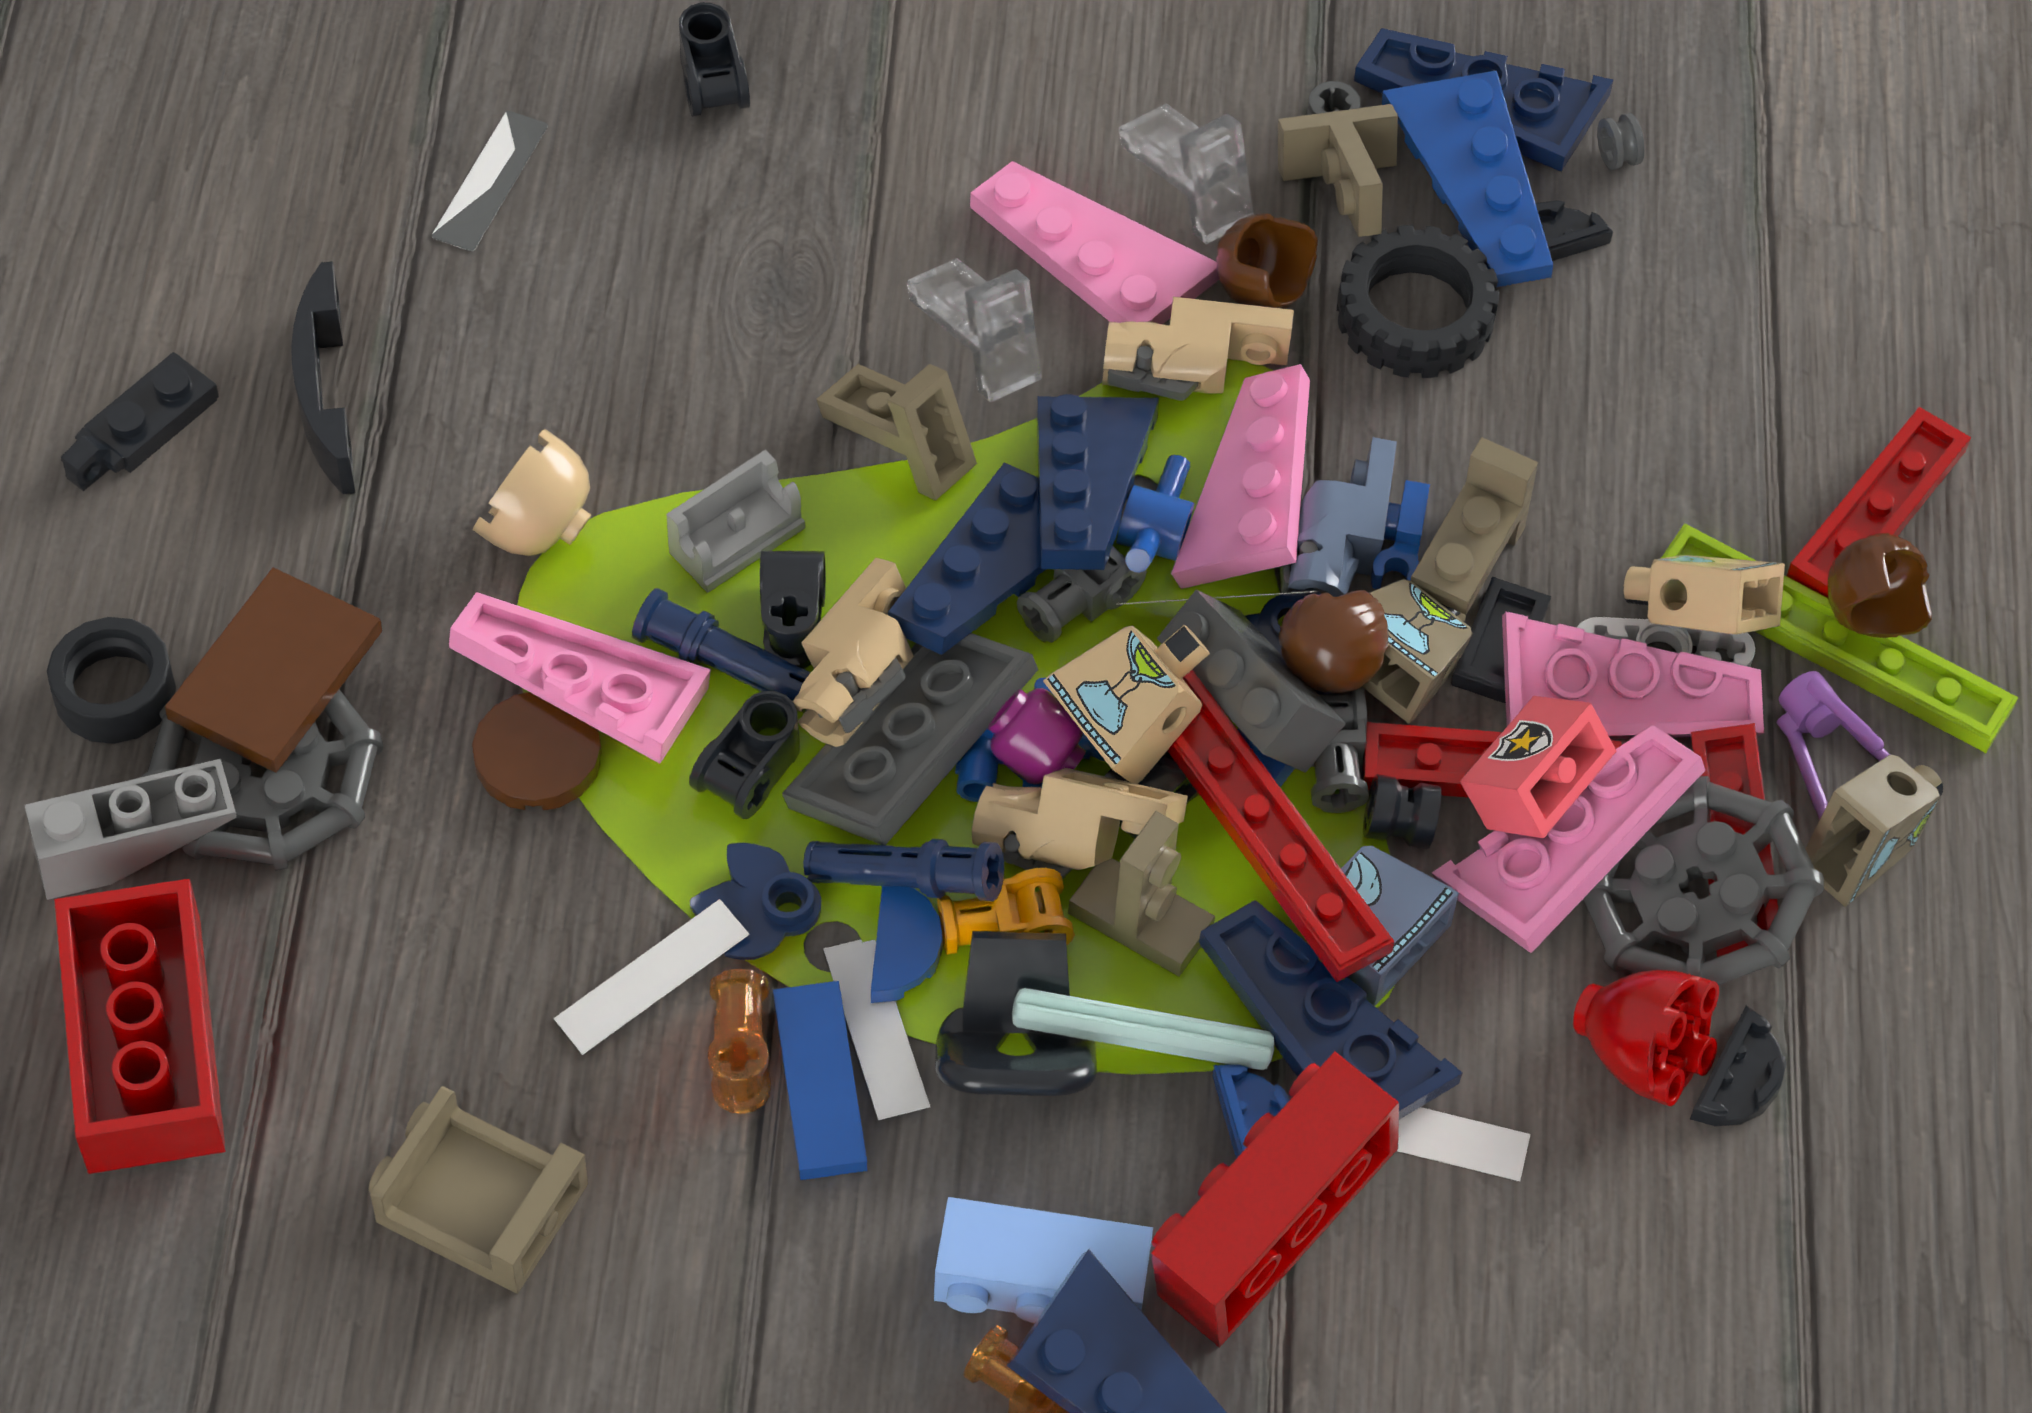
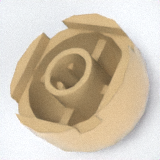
(539, 500)

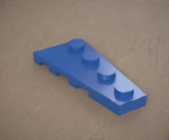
(1476, 167)

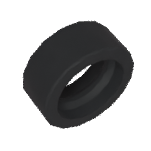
(99, 641)

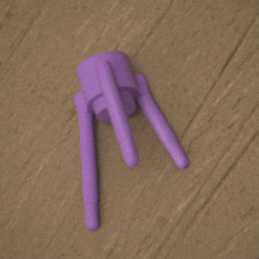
(1817, 710)

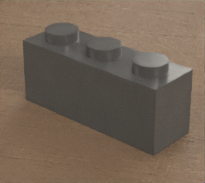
(1256, 685)

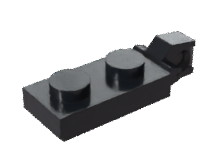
(139, 421)

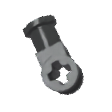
(1077, 593)
(1341, 759)

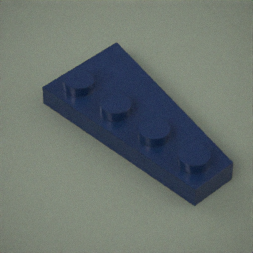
(1544, 106)
(1087, 473)
(977, 565)
(1314, 1014)
(1103, 1354)

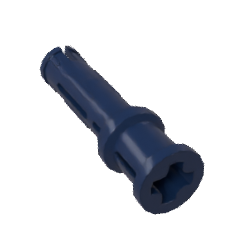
(702, 641)
(931, 868)

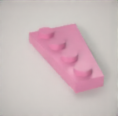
(1254, 486)

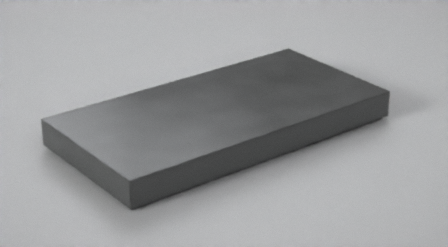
(910, 738)

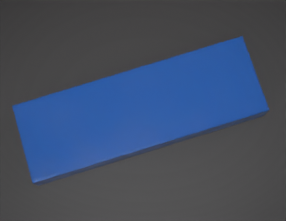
(820, 1080)

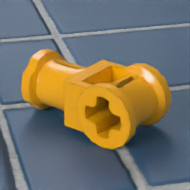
(1012, 911)

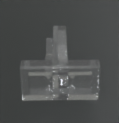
(1199, 161)
(987, 318)

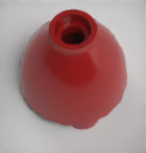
(1651, 1030)

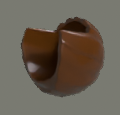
(1266, 260)
(1880, 587)
(1335, 640)

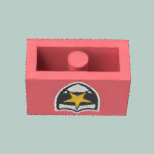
(1538, 766)

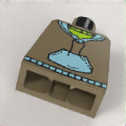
(1421, 649)
(1890, 803)

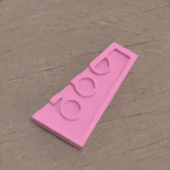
(1092, 249)
(601, 680)
(1626, 680)
(1535, 882)

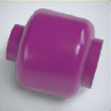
(1035, 735)

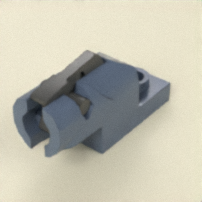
(1342, 526)

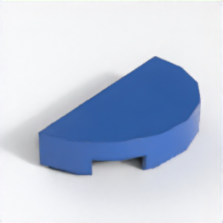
(906, 943)
(1245, 1100)

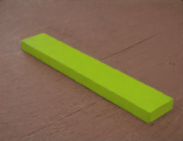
(1883, 666)

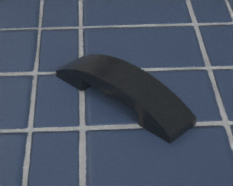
(317, 327)

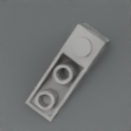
(124, 826)

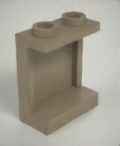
(476, 1192)

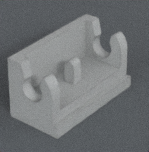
(734, 522)

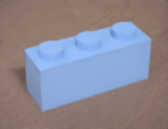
(1021, 1256)

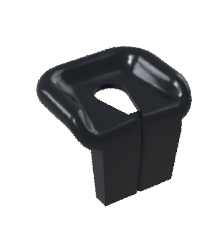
(971, 1035)

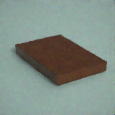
(274, 669)

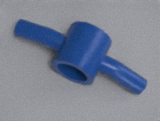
(1156, 519)

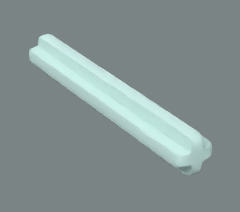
(1142, 1029)

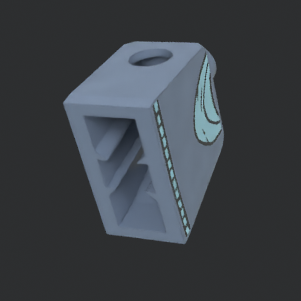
(1410, 908)

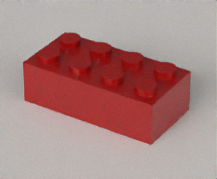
(138, 1026)
(1274, 1197)

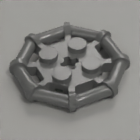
(270, 800)
(1735, 897)

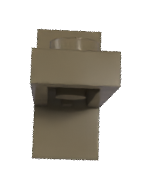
(1346, 152)
(910, 418)
(1478, 526)
(1138, 903)

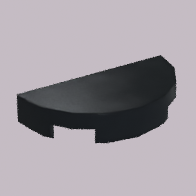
(1570, 230)
(1744, 1075)

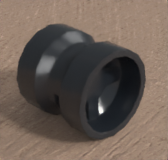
(1402, 811)

